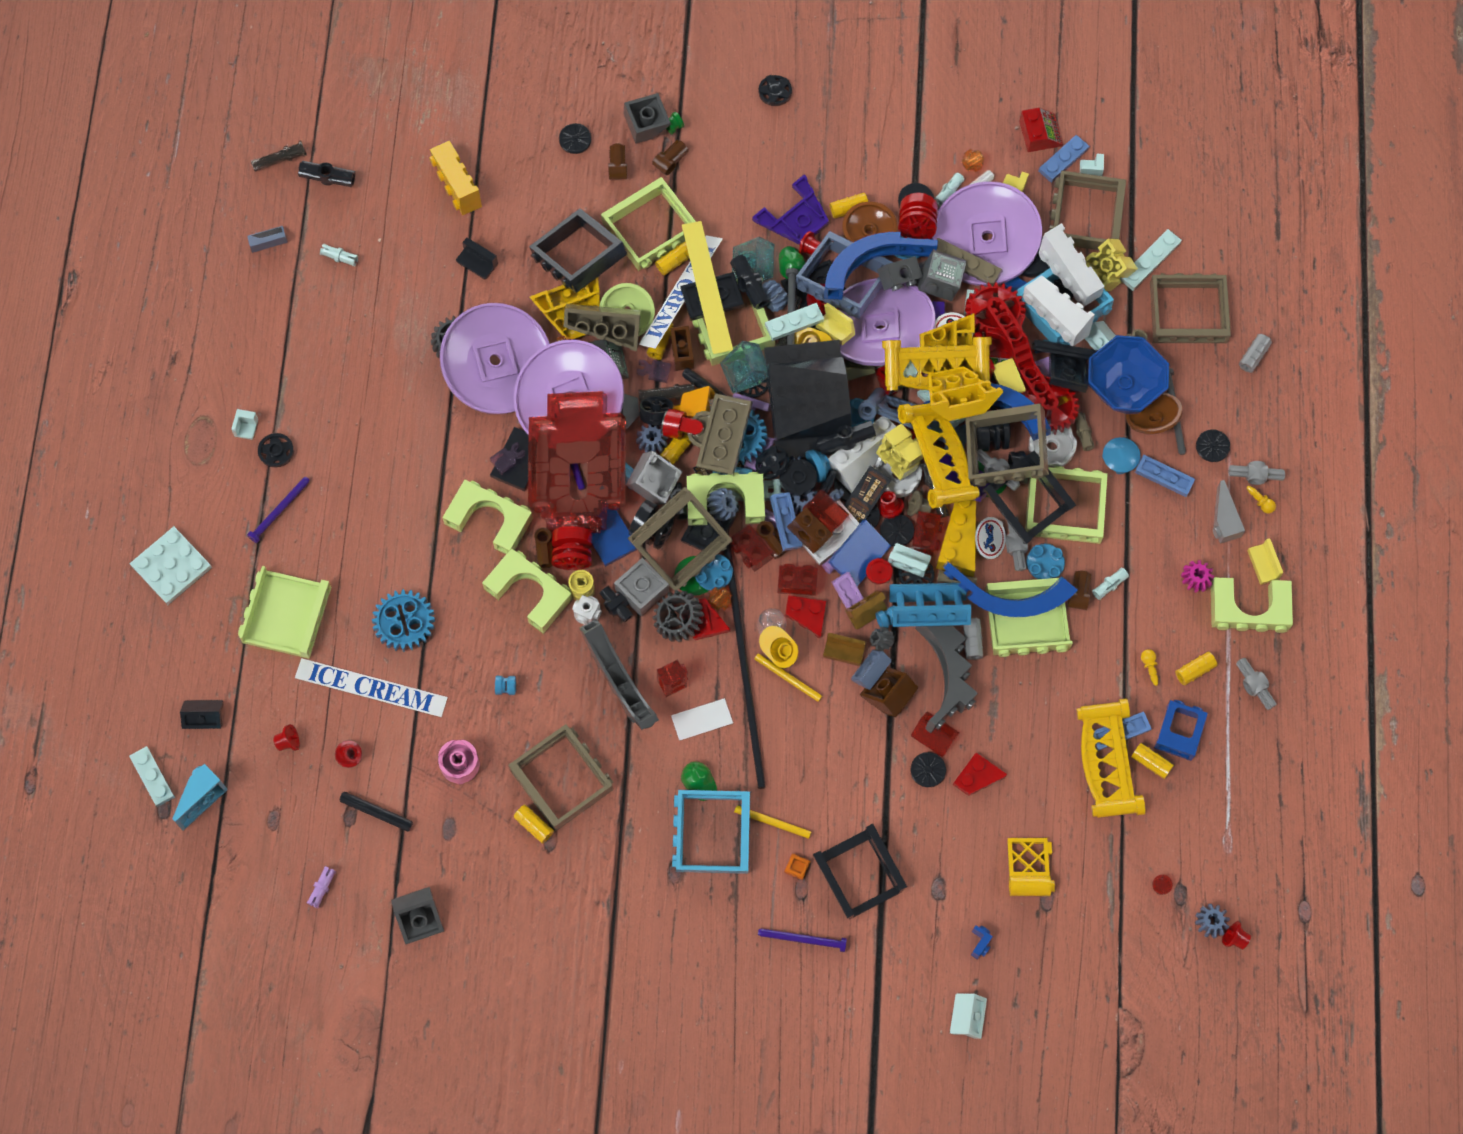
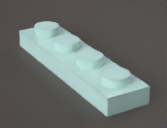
(1152, 258)

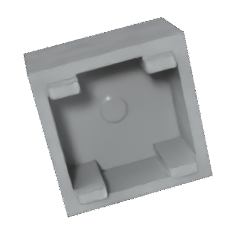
(654, 478)
(641, 586)

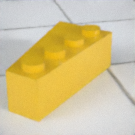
(456, 178)
(959, 539)

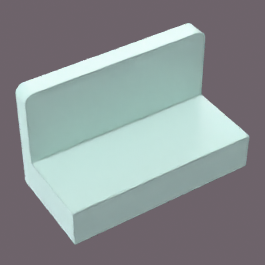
(1099, 335)
(909, 560)
(968, 1015)

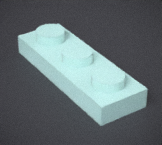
(794, 321)
(152, 776)

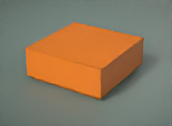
(797, 866)

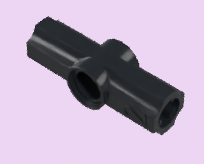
(316, 172)
(749, 282)
(846, 437)

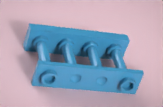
(929, 615)

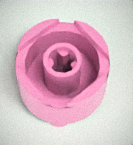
(462, 751)

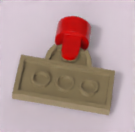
(715, 432)

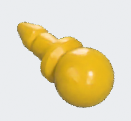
(1267, 505)
(1148, 658)

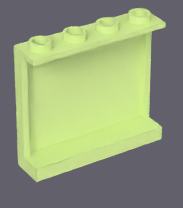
(284, 613)
(1032, 633)

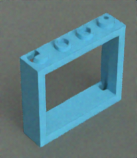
(1105, 307)
(677, 860)

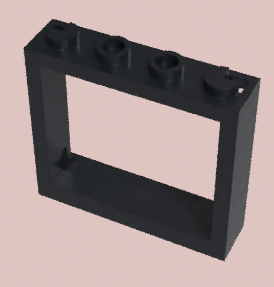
(592, 269)

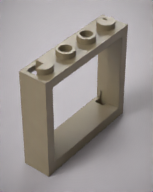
(1093, 182)
(1191, 335)
(1004, 416)
(705, 557)
(582, 749)

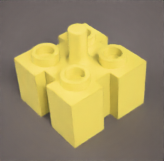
(1111, 263)
(900, 451)

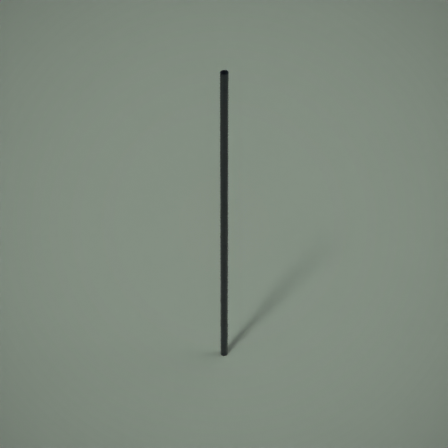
(745, 674)

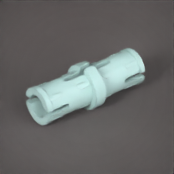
(949, 188)
(339, 255)
(1110, 583)

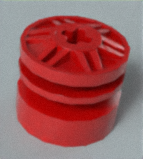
(918, 216)
(571, 548)

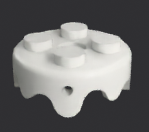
(1065, 449)
(900, 488)

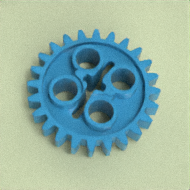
(753, 442)
(420, 615)

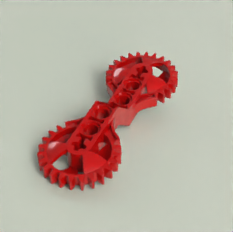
(1019, 350)

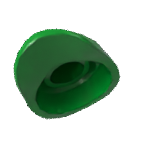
(790, 258)
(698, 777)

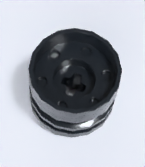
(996, 434)
(645, 512)

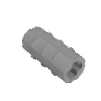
(1255, 353)
(973, 640)

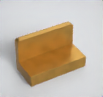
(865, 609)
(844, 649)

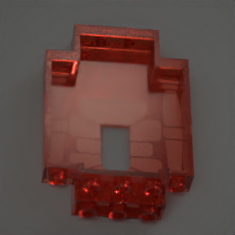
(576, 433)

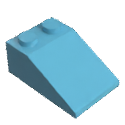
(199, 794)

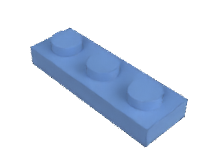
(1063, 158)
(1165, 475)
(784, 515)
(1133, 726)

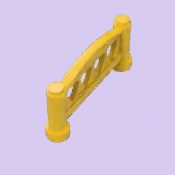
(898, 358)
(945, 490)
(1123, 800)

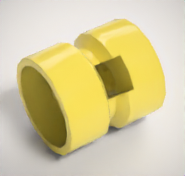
(581, 584)

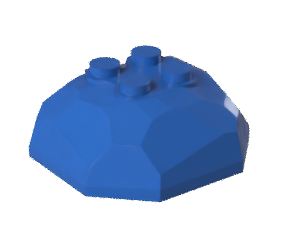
(1128, 374)

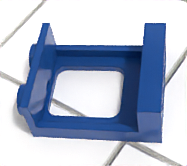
(1177, 744)

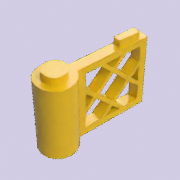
(1032, 882)

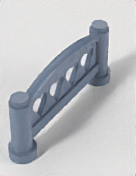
(878, 404)

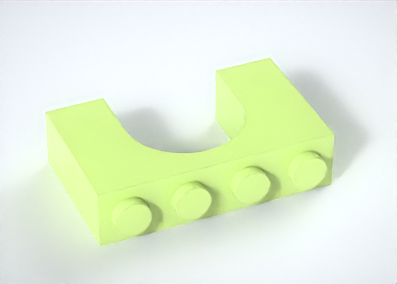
(748, 486)
(472, 497)
(516, 567)
(1227, 615)

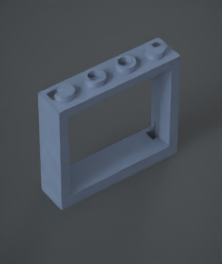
(817, 290)

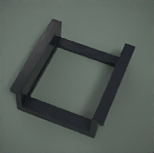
(1050, 484)
(869, 834)

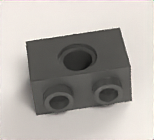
(899, 274)

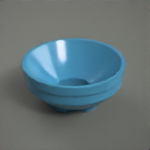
(820, 463)

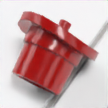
(808, 243)
(890, 505)
(879, 571)
(287, 739)
(348, 754)
(1236, 936)

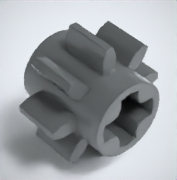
(881, 638)

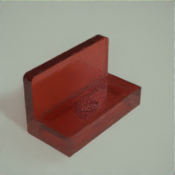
(827, 510)
(938, 740)

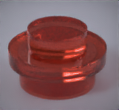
(1162, 884)

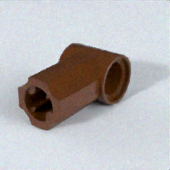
(667, 160)
(617, 167)
(771, 539)
(543, 549)
(1081, 598)

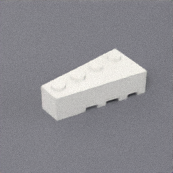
(1070, 266)

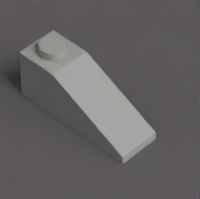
(1226, 518)

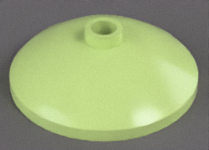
(634, 297)

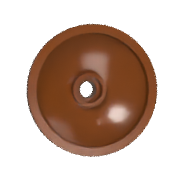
(868, 217)
(1158, 416)

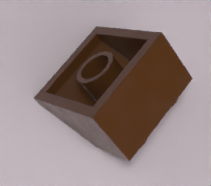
(890, 692)

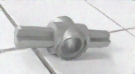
(994, 465)
(1256, 472)
(1016, 548)
(1256, 683)

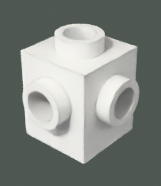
(585, 616)

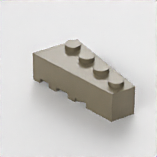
(605, 323)

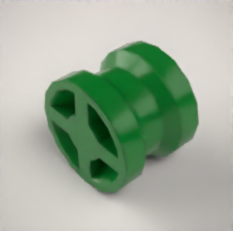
(676, 123)

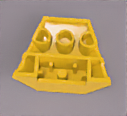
(553, 304)
(951, 334)
(960, 393)

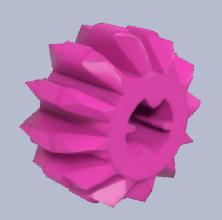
(1198, 570)

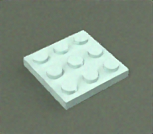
(170, 565)

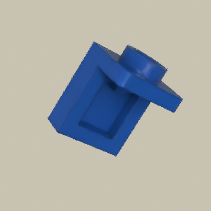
(982, 947)

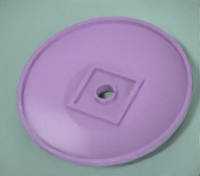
(993, 210)
(903, 314)
(470, 343)
(566, 368)

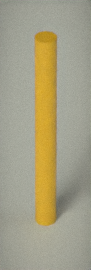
(788, 677)
(776, 823)

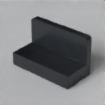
(477, 259)
(201, 714)

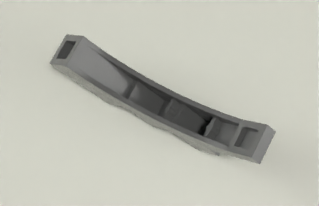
(616, 675)
(957, 693)

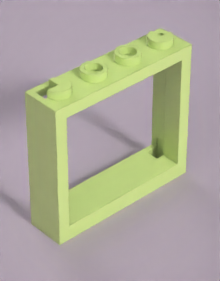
(635, 201)
(715, 359)
(1068, 532)

